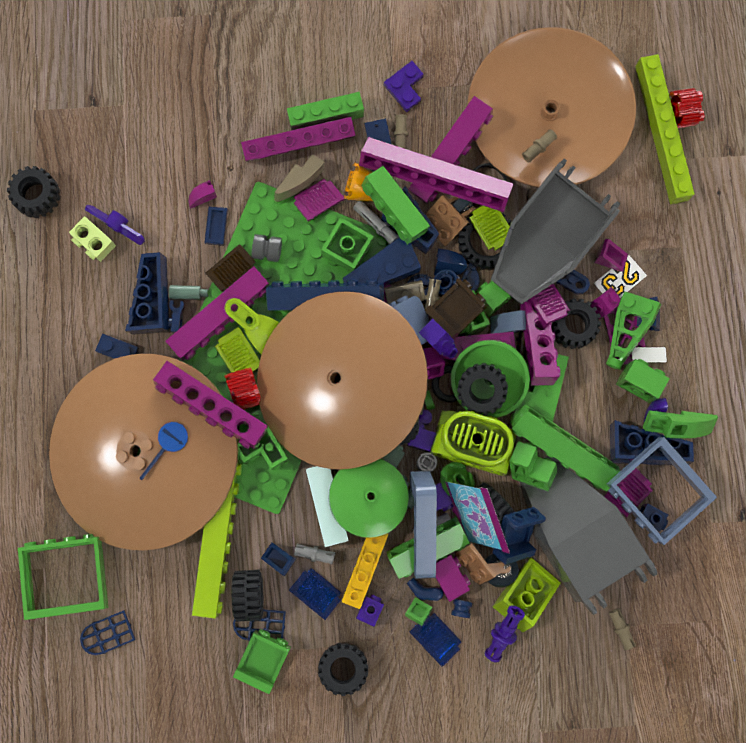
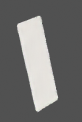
(650, 354)

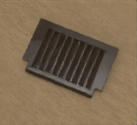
(230, 268)

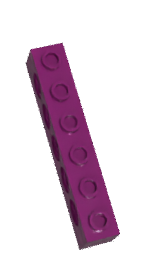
(298, 139)
(171, 373)
(539, 373)

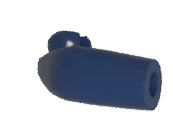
(425, 593)

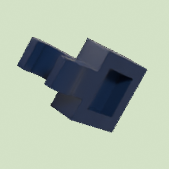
(176, 321)

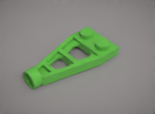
(637, 306)

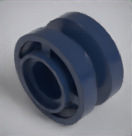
(445, 276)

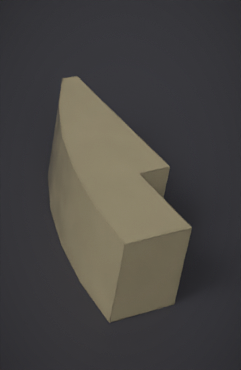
(299, 178)

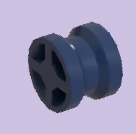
(461, 608)

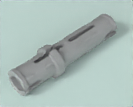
(382, 228)

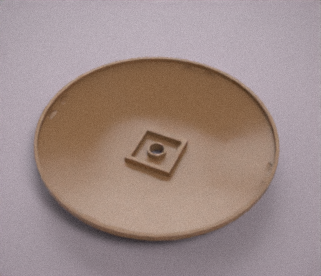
(101, 476)

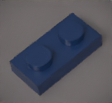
(115, 348)

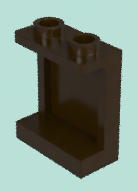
(457, 308)

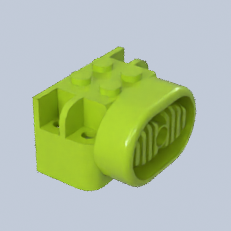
(455, 442)

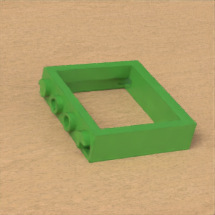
(27, 585)

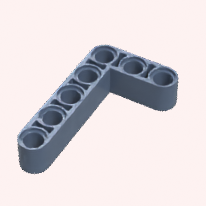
(425, 506)

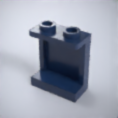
(517, 531)

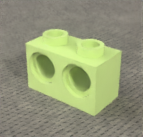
(94, 237)

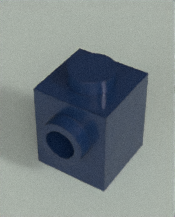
(655, 516)

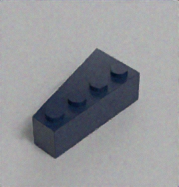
(389, 265)
(150, 300)
(630, 441)

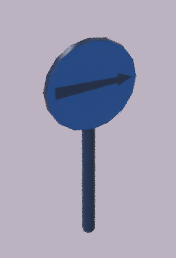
(171, 438)

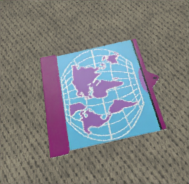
(477, 515)

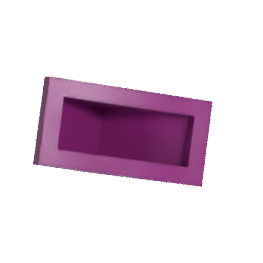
(611, 256)

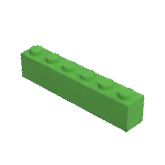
(564, 447)

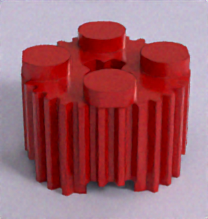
(687, 107)
(243, 388)

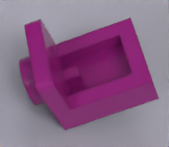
(606, 302)

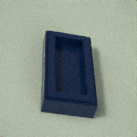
(216, 226)

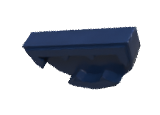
(472, 276)

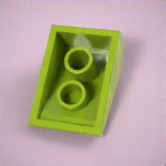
(529, 592)

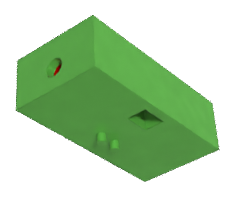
(544, 397)

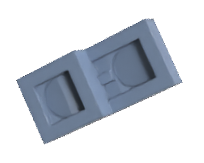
(508, 322)

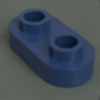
(571, 280)

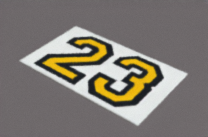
(621, 281)

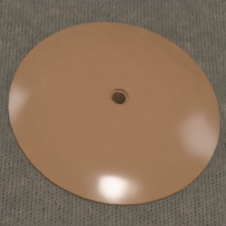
(560, 72)
(378, 388)

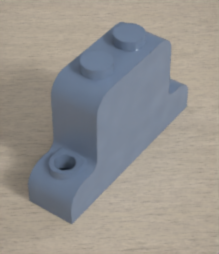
(413, 312)

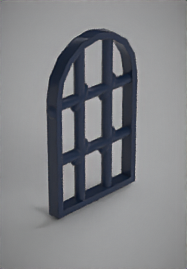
(267, 619)
(115, 636)

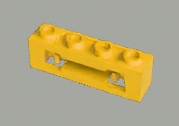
(364, 571)

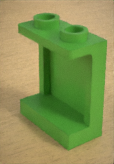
(262, 661)

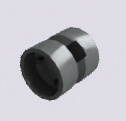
(266, 248)

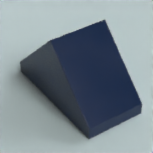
(278, 559)

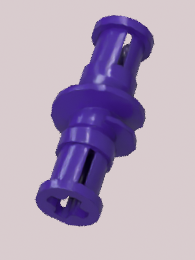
(504, 633)

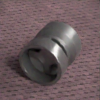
(424, 464)

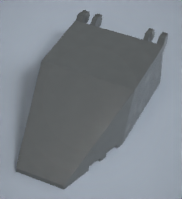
(550, 236)
(584, 537)

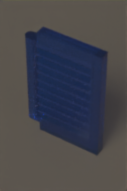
(316, 593)
(436, 639)

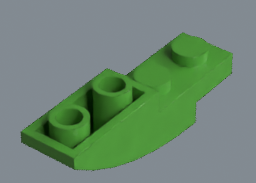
(680, 425)

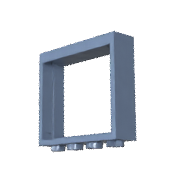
(685, 470)

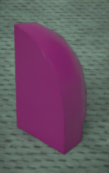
(201, 194)

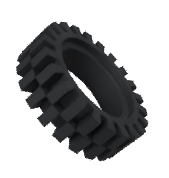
(470, 254)

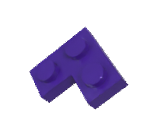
(400, 85)

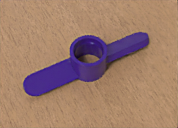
(117, 223)

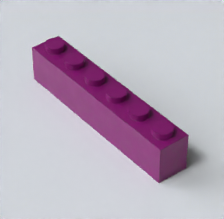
(457, 142)
(213, 317)

